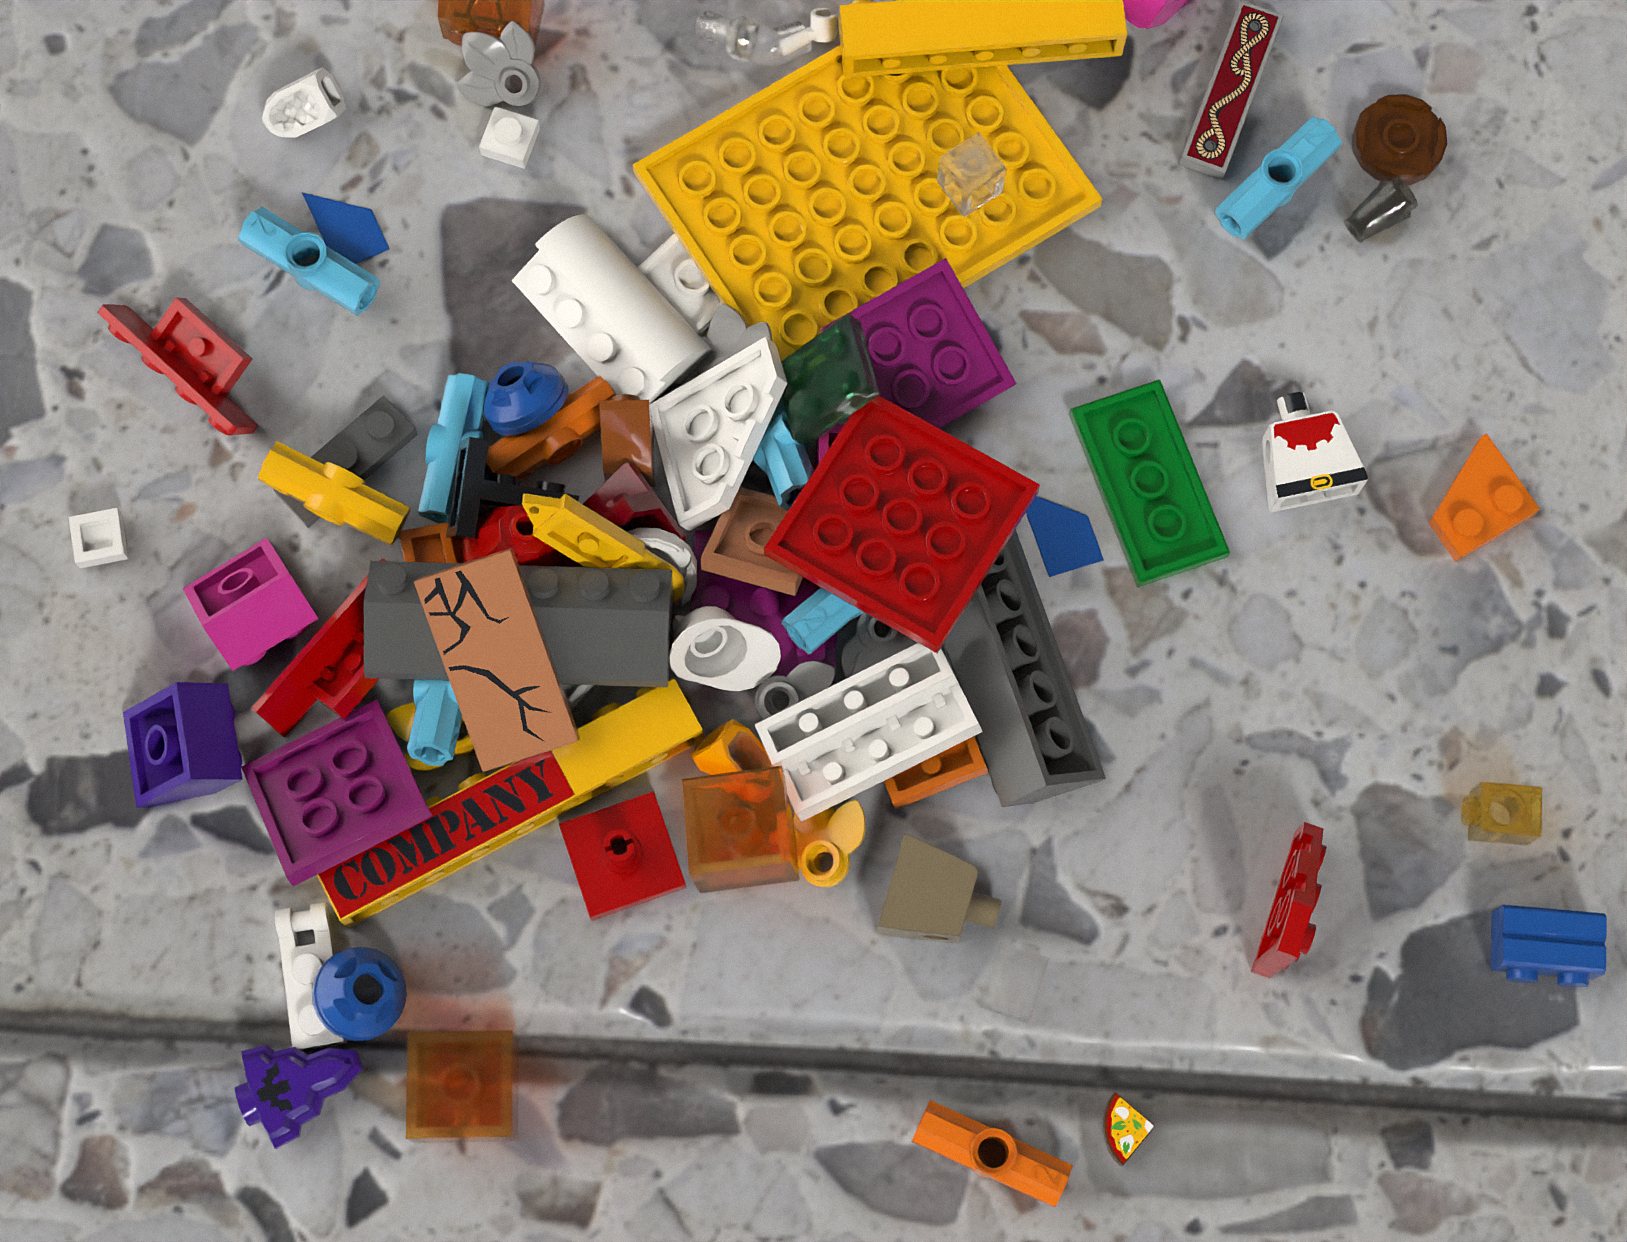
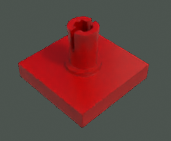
(622, 855)

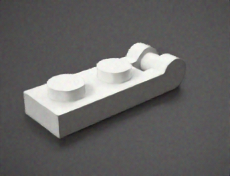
(300, 969)

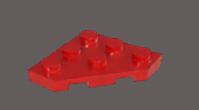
(1288, 925)

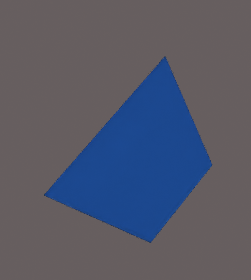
(347, 228)
(1062, 537)

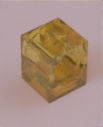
(1524, 809)

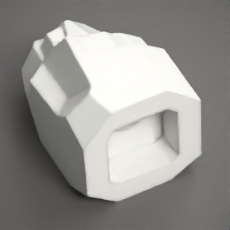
(303, 105)

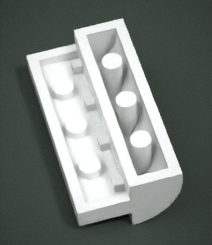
(609, 311)
(868, 728)

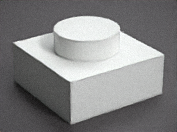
(509, 137)
(98, 538)

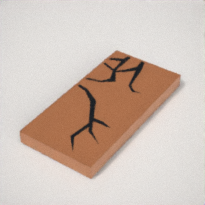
(497, 659)

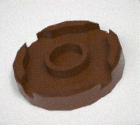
(1399, 139)

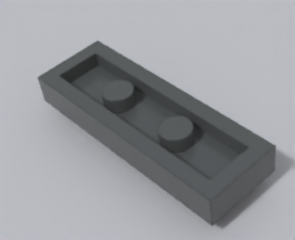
(361, 448)

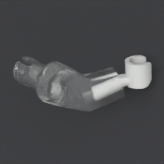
(759, 44)

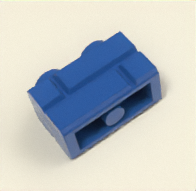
(1548, 944)

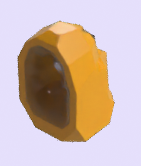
(729, 750)

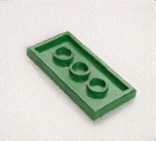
(1149, 483)

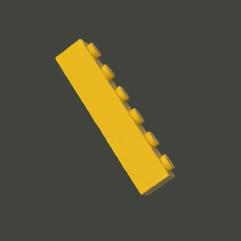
(975, 33)

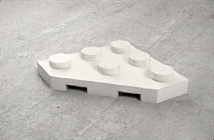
(714, 428)

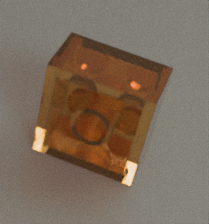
(462, 1086)

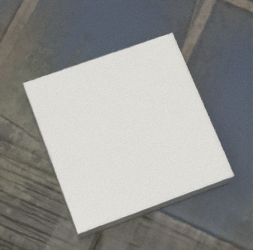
(681, 284)

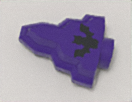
(291, 1087)

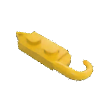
(591, 538)

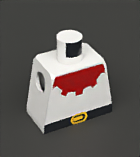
(1309, 457)

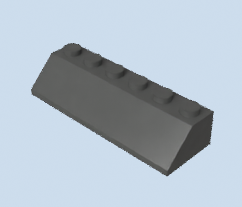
(595, 621)
(1020, 688)

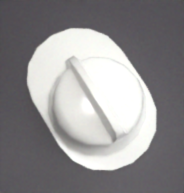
(721, 650)

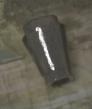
(1381, 209)

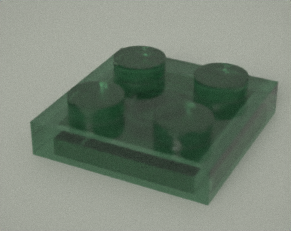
(828, 380)

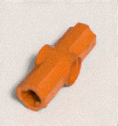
(553, 439)
(1024, 1166)

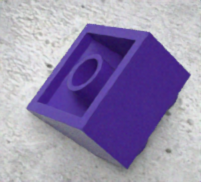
(182, 743)

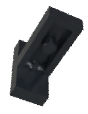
(499, 490)

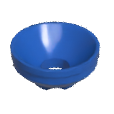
(523, 397)
(339, 1007)

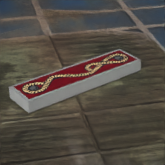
(1231, 90)

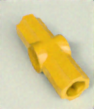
(333, 493)

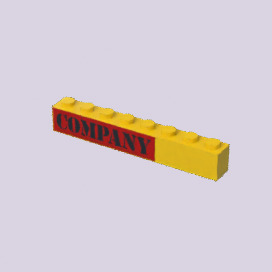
(514, 802)

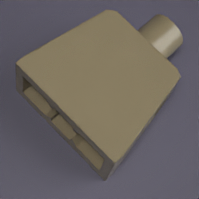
(933, 896)

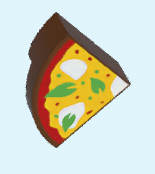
(1123, 1128)

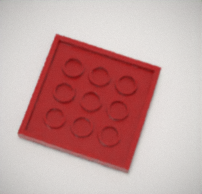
(902, 521)

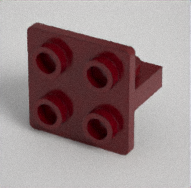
(629, 504)

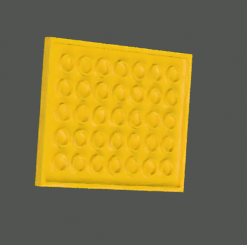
(835, 196)

